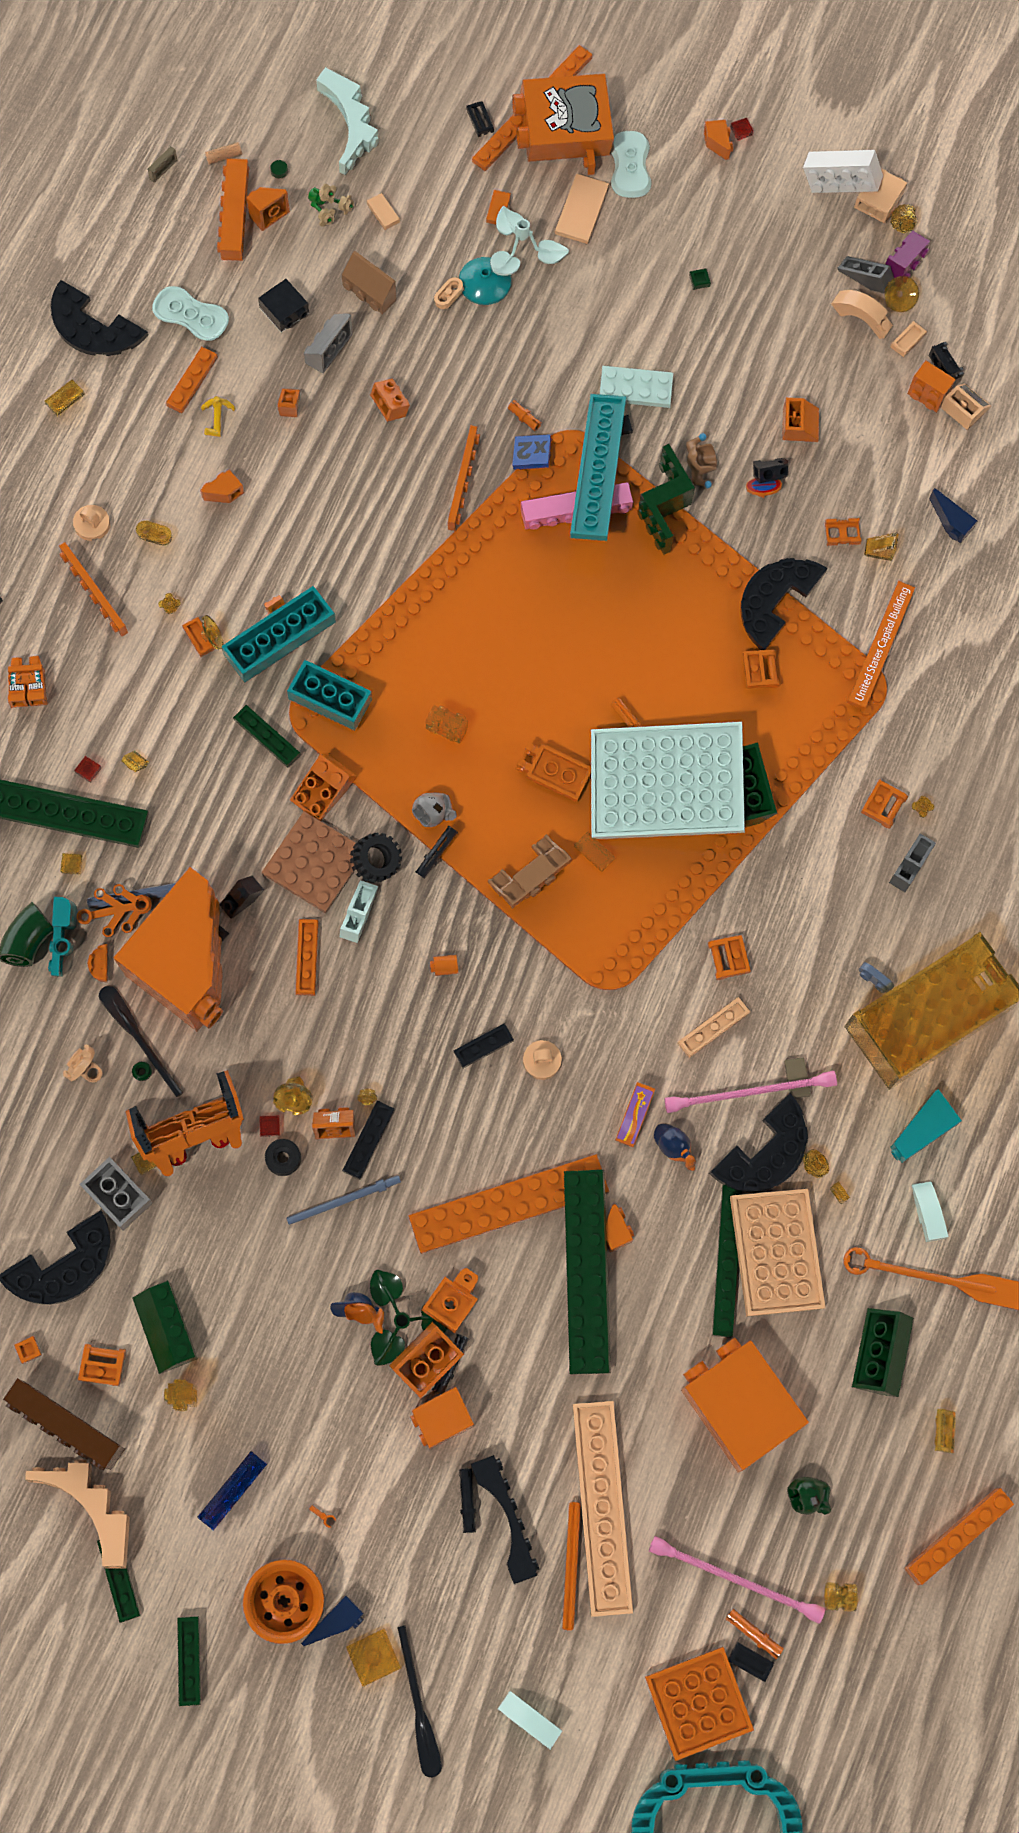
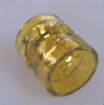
(840, 1596)

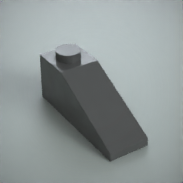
(867, 273)

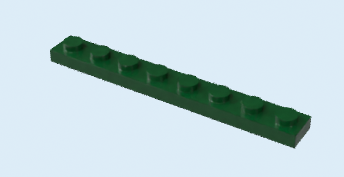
(726, 1269)

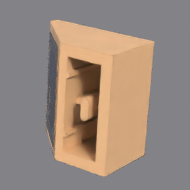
(965, 405)

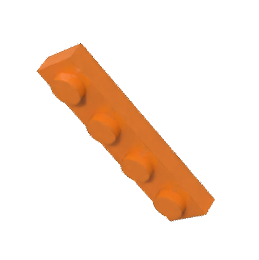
(191, 379)

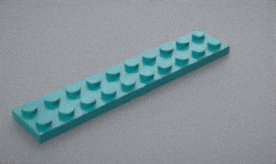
(598, 467)

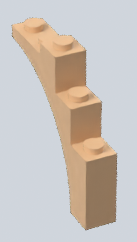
(111, 1528)

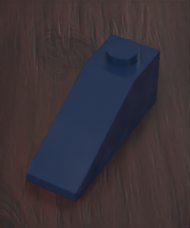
(953, 518)
(340, 1619)

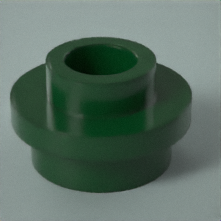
(141, 1065)

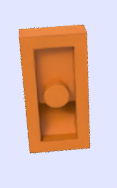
(288, 402)

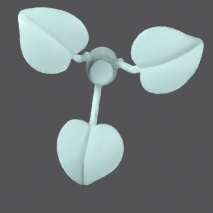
(511, 222)

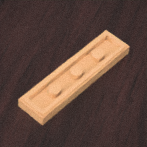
(713, 1027)

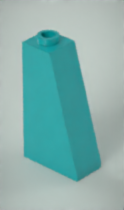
(929, 1124)

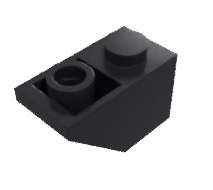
(241, 896)

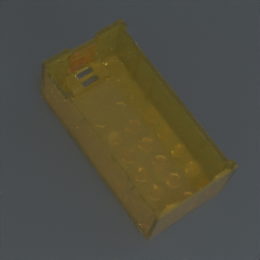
(933, 1011)

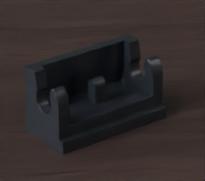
(944, 361)

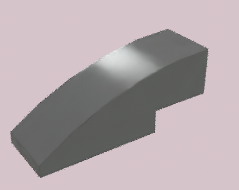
(912, 863)

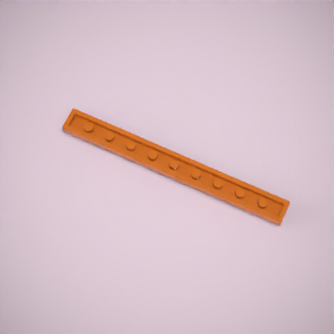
(507, 133)

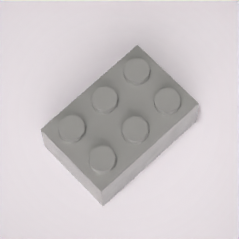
(116, 1193)

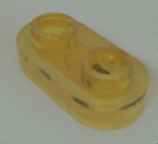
(154, 534)

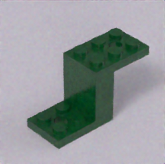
(665, 499)

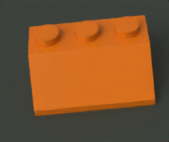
(426, 1360)

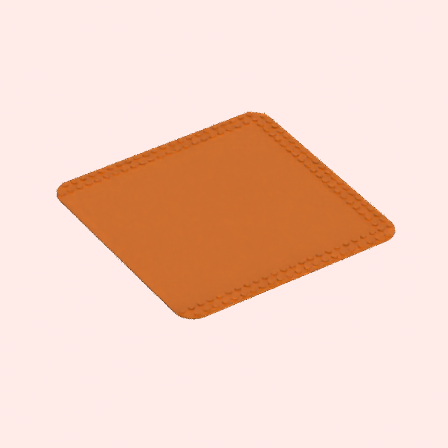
(534, 648)

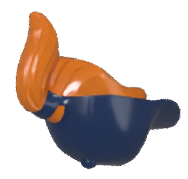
(674, 1144)
(359, 1308)

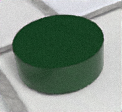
(279, 169)

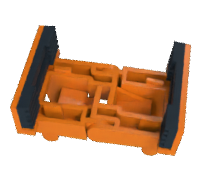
(168, 1139)

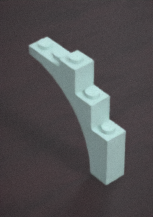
(346, 97)

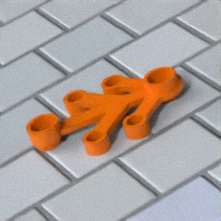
(117, 910)

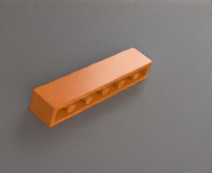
(234, 209)
(958, 1536)

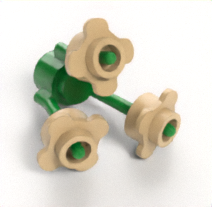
(324, 194)

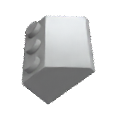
(329, 342)

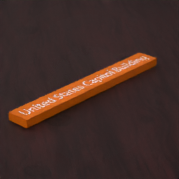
(881, 645)

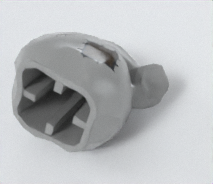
(433, 808)

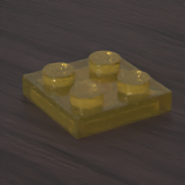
(373, 1657)

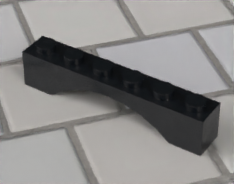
(488, 1476)

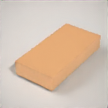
(383, 211)
(908, 339)

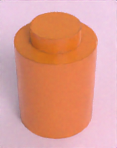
(444, 965)

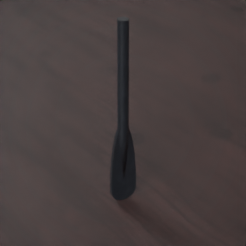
(120, 1012)
(426, 1743)

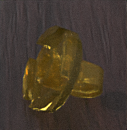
(293, 1097)

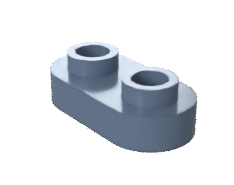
(871, 974)

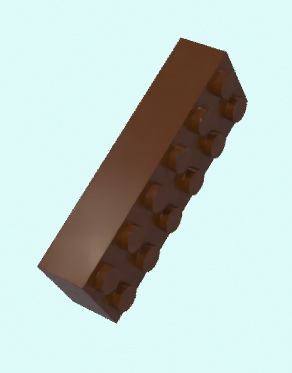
(64, 1424)

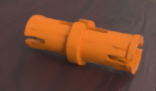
(524, 415)

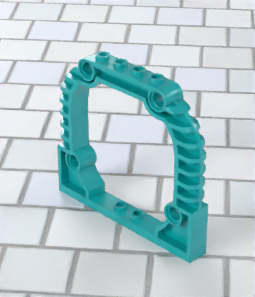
(720, 1775)

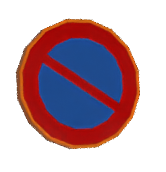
(763, 489)

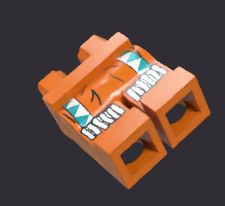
(25, 676)

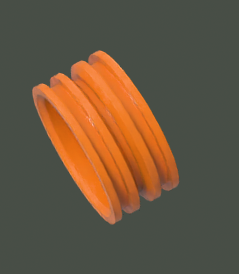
(265, 1580)

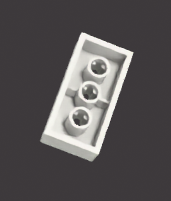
(843, 171)

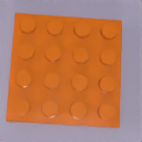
(699, 1703)

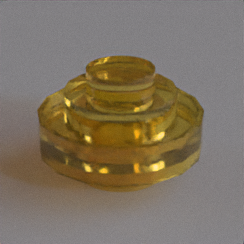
(815, 1163)

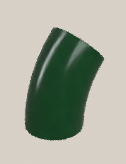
(25, 937)

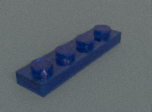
(232, 1490)

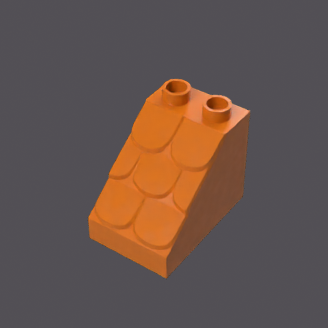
(179, 952)

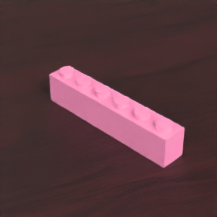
(560, 507)

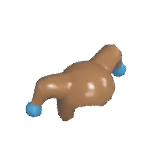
(700, 460)

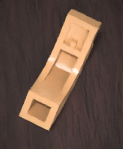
(864, 307)

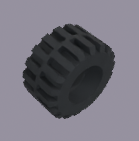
(390, 854)

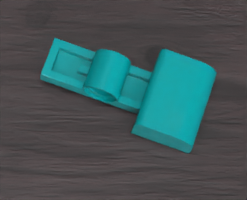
(63, 918)

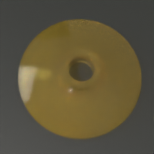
(909, 296)
(211, 632)

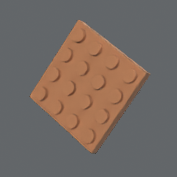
(312, 862)

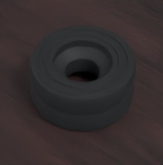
(275, 1149)

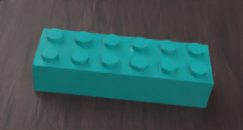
(278, 634)

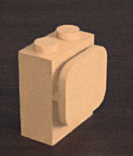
(882, 203)

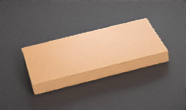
(582, 208)

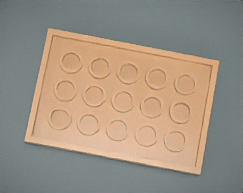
(777, 1252)

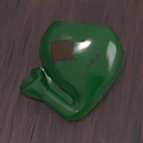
(809, 1496)

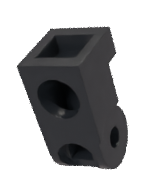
(770, 470)

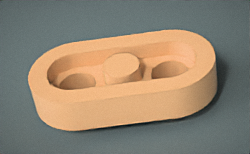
(447, 293)

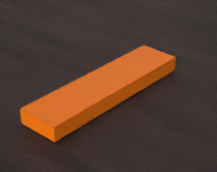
(307, 957)

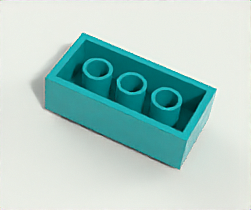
(329, 695)

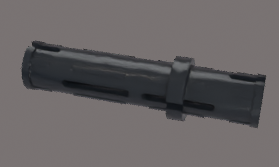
(450, 834)
(442, 1384)
(468, 1510)

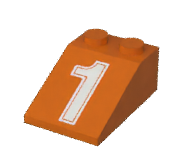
(333, 1124)

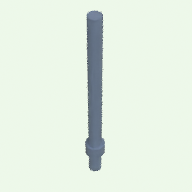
(379, 1186)

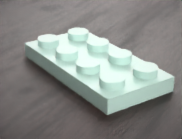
(637, 385)

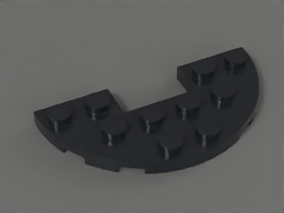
(85, 332)
(766, 591)
(775, 1160)
(70, 1274)

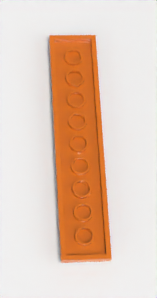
(495, 1207)

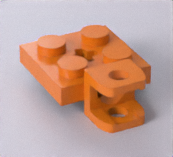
(457, 1291)

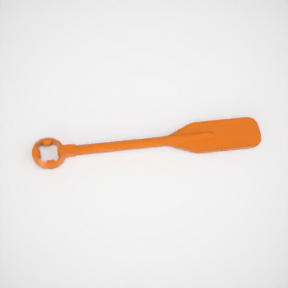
(980, 1287)

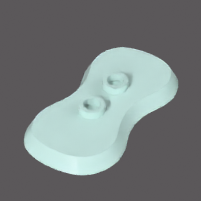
(630, 172)
(179, 307)

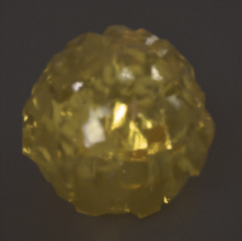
(904, 218)

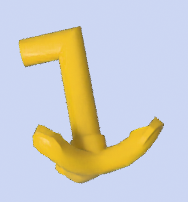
(217, 403)

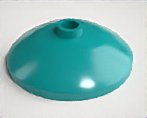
(483, 288)

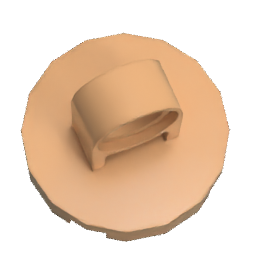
(91, 522)
(542, 1059)
(80, 1064)

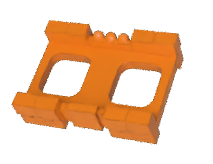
(842, 525)

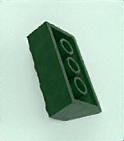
(757, 792)
(164, 1327)
(883, 1352)

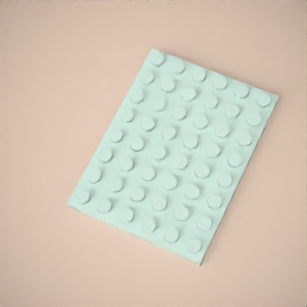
(667, 780)

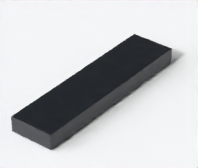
(368, 1140)

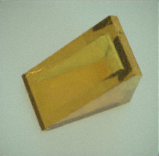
(882, 546)

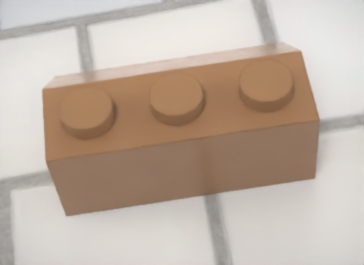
(369, 283)

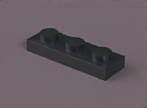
(483, 1045)

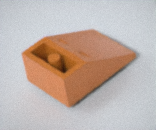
(323, 786)

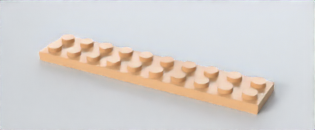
(602, 1509)

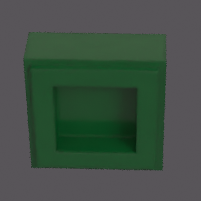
(699, 278)

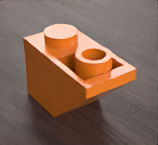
(717, 138)
(222, 489)
(616, 1230)

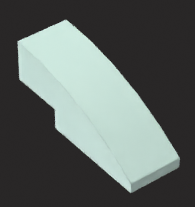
(358, 911)
(929, 1212)
(530, 1720)

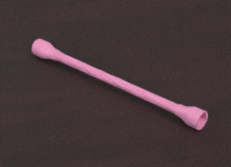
(825, 1079)
(811, 1611)

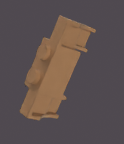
(534, 875)

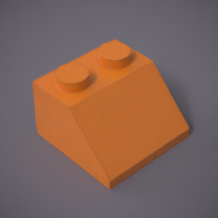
(267, 206)

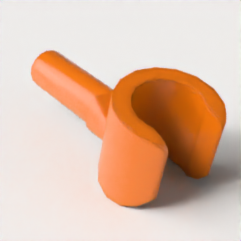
(323, 1516)

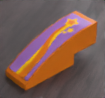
(635, 1114)

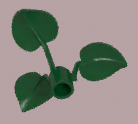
(388, 1346)

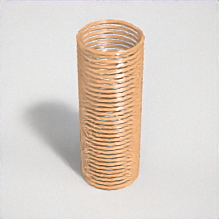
(229, 152)

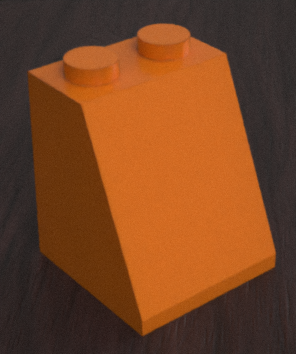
(442, 1418)

